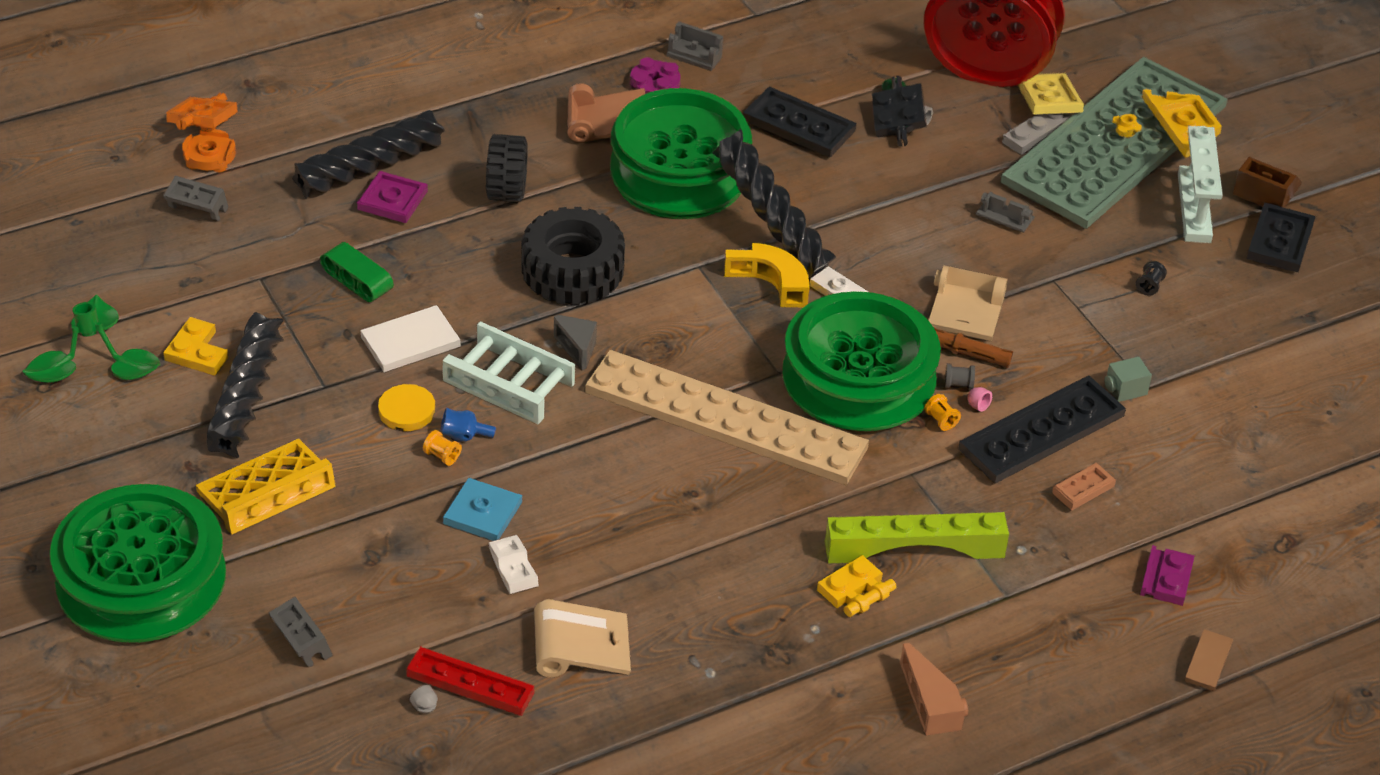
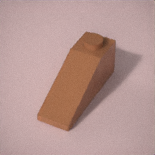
(933, 694)

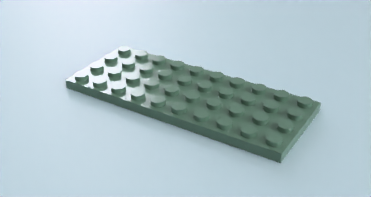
(1086, 163)

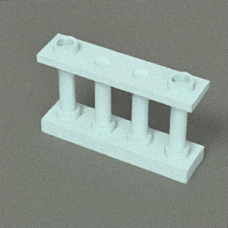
(1199, 184)
(506, 393)

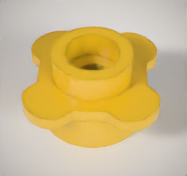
(1126, 125)

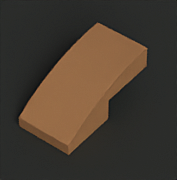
(1209, 660)

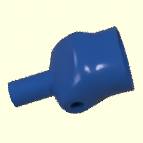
(463, 425)

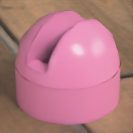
(979, 398)

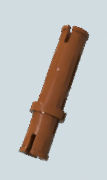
(974, 348)

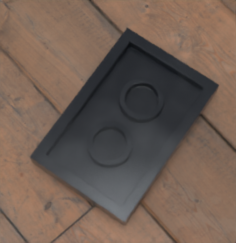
(1281, 237)

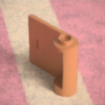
(593, 116)

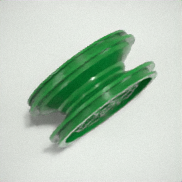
(666, 156)

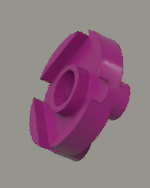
(648, 69)

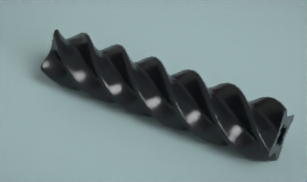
(366, 153)
(772, 203)
(241, 385)

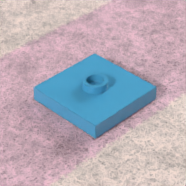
(482, 509)

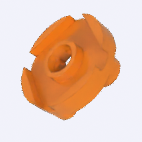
(199, 157)

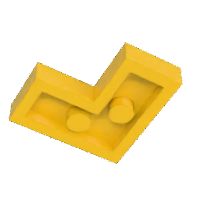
(192, 349)

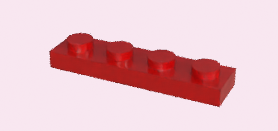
(470, 681)

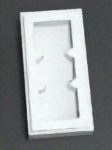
(832, 282)

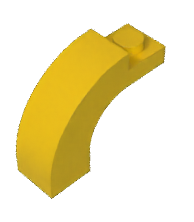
(773, 266)

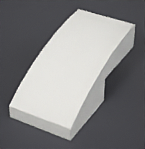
(513, 564)

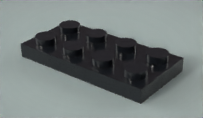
(799, 121)

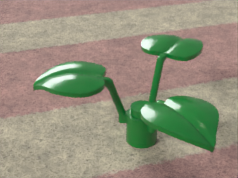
(88, 320)

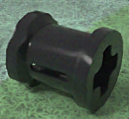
(1151, 278)

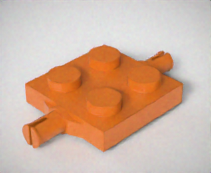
(202, 112)

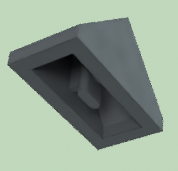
(576, 338)

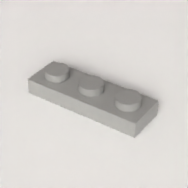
(1033, 131)

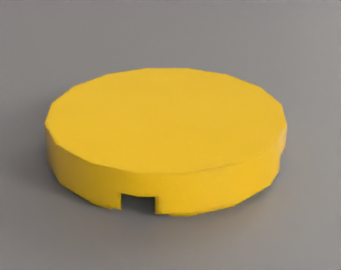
(406, 407)

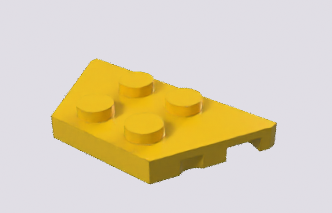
(1177, 113)

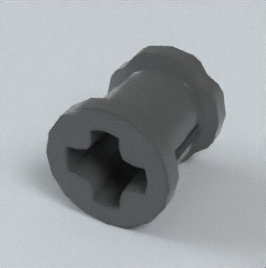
(959, 376)

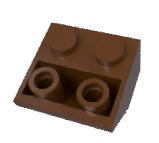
(1265, 183)

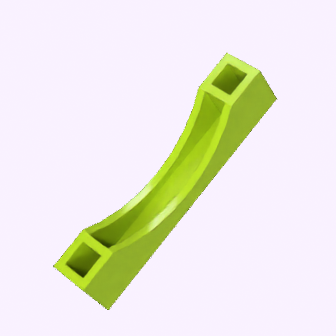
(971, 533)

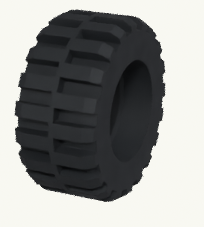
(572, 233)

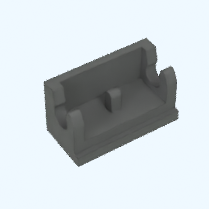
(695, 46)
(197, 196)
(300, 631)

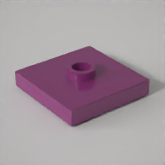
(392, 196)

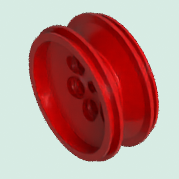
(994, 39)

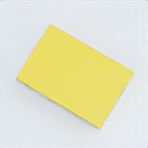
(1051, 94)

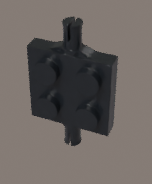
(899, 110)

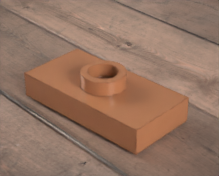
(1083, 486)

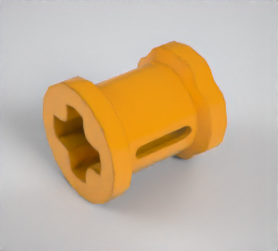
(942, 412)
(442, 447)

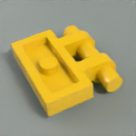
(851, 581)

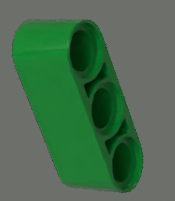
(356, 272)

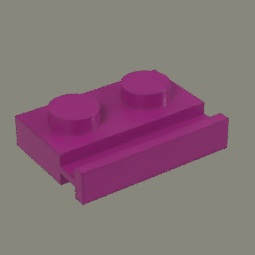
(1167, 575)

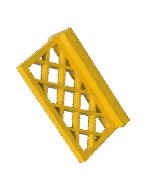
(270, 496)

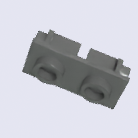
(1013, 216)

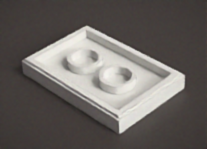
(410, 338)

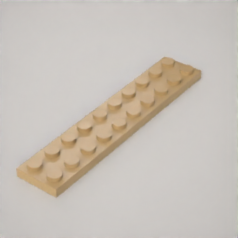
(728, 417)

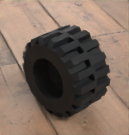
(506, 167)

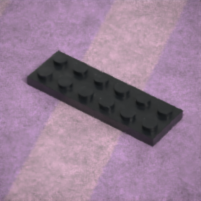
(1041, 429)

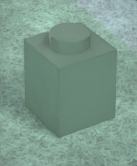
(1128, 379)

